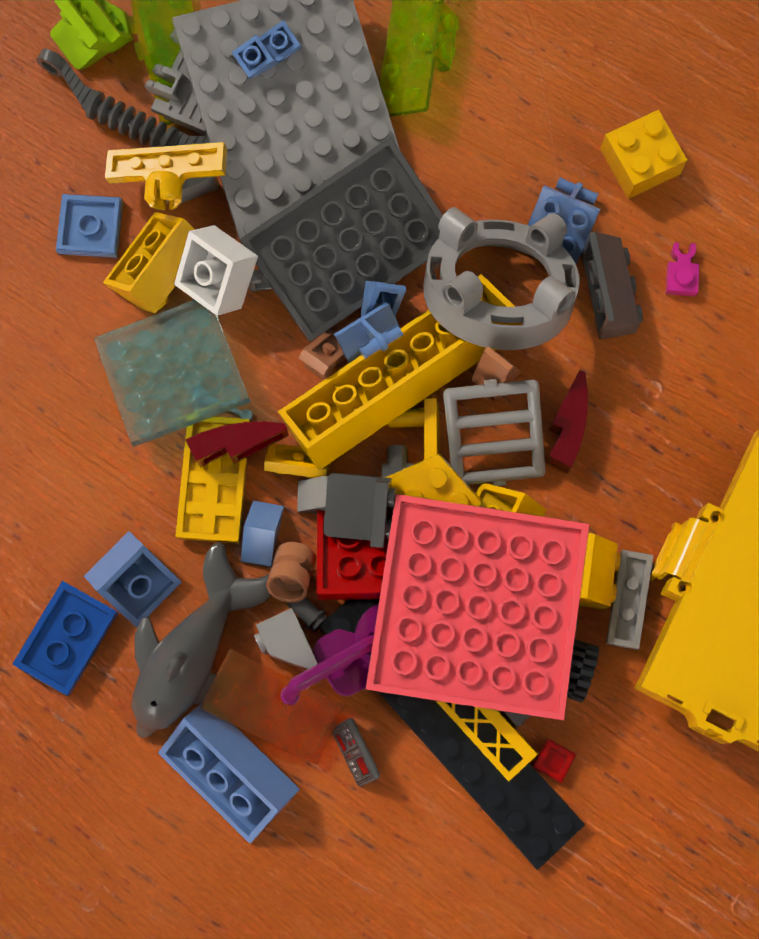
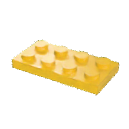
(212, 494)

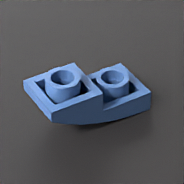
(267, 50)

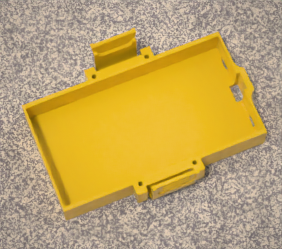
(712, 632)

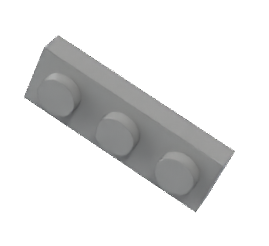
(630, 601)

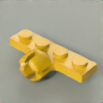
(166, 169)

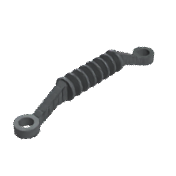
(105, 109)

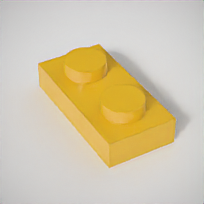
(292, 461)

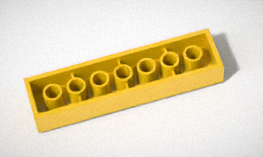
(382, 386)

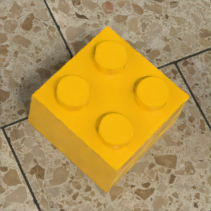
(643, 154)

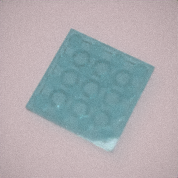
(171, 371)

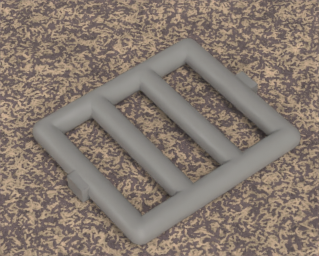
(531, 415)

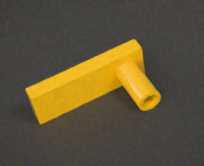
(423, 417)

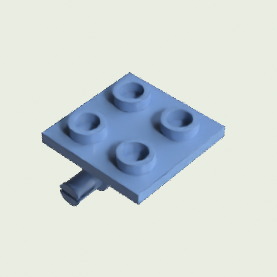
(576, 214)
(369, 333)

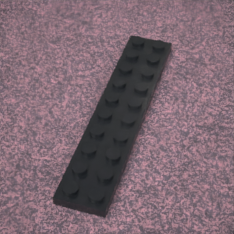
(523, 807)

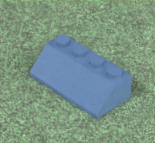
(228, 772)

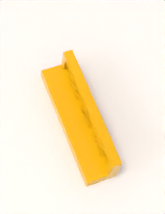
(507, 731)

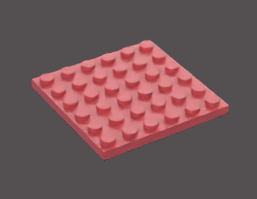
(478, 607)

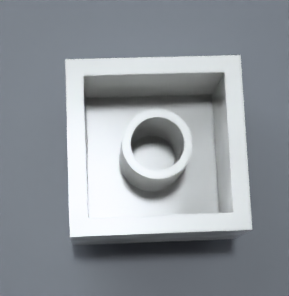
(215, 270)

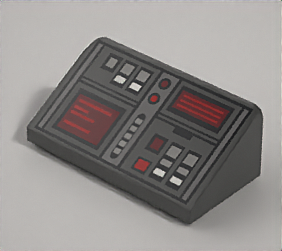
(355, 752)

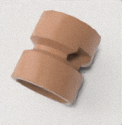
(291, 572)

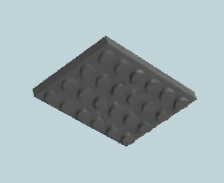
(351, 229)

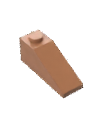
(494, 366)

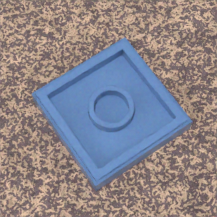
(89, 225)

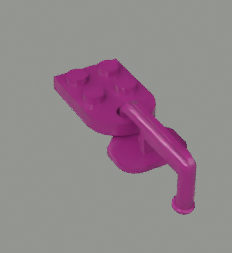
(341, 659)

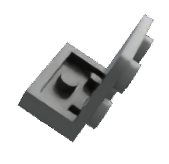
(359, 507)

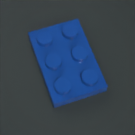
(65, 638)

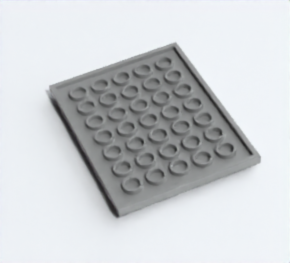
(293, 120)

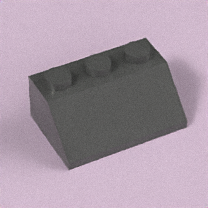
(610, 286)

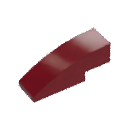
(570, 425)
(236, 439)

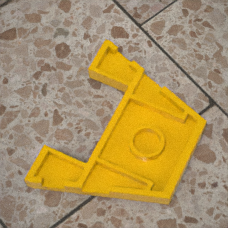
(435, 481)

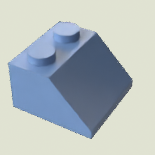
(132, 579)

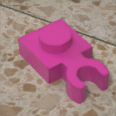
(682, 276)

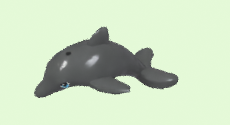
(180, 666)

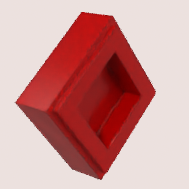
(554, 760)

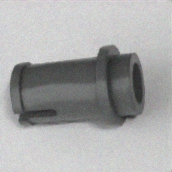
(308, 613)

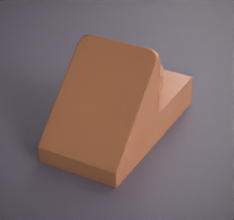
(323, 355)

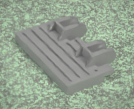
(182, 103)

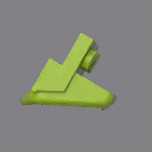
(90, 30)

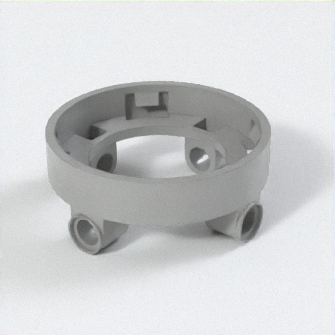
(457, 299)

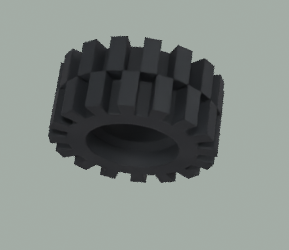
(582, 669)

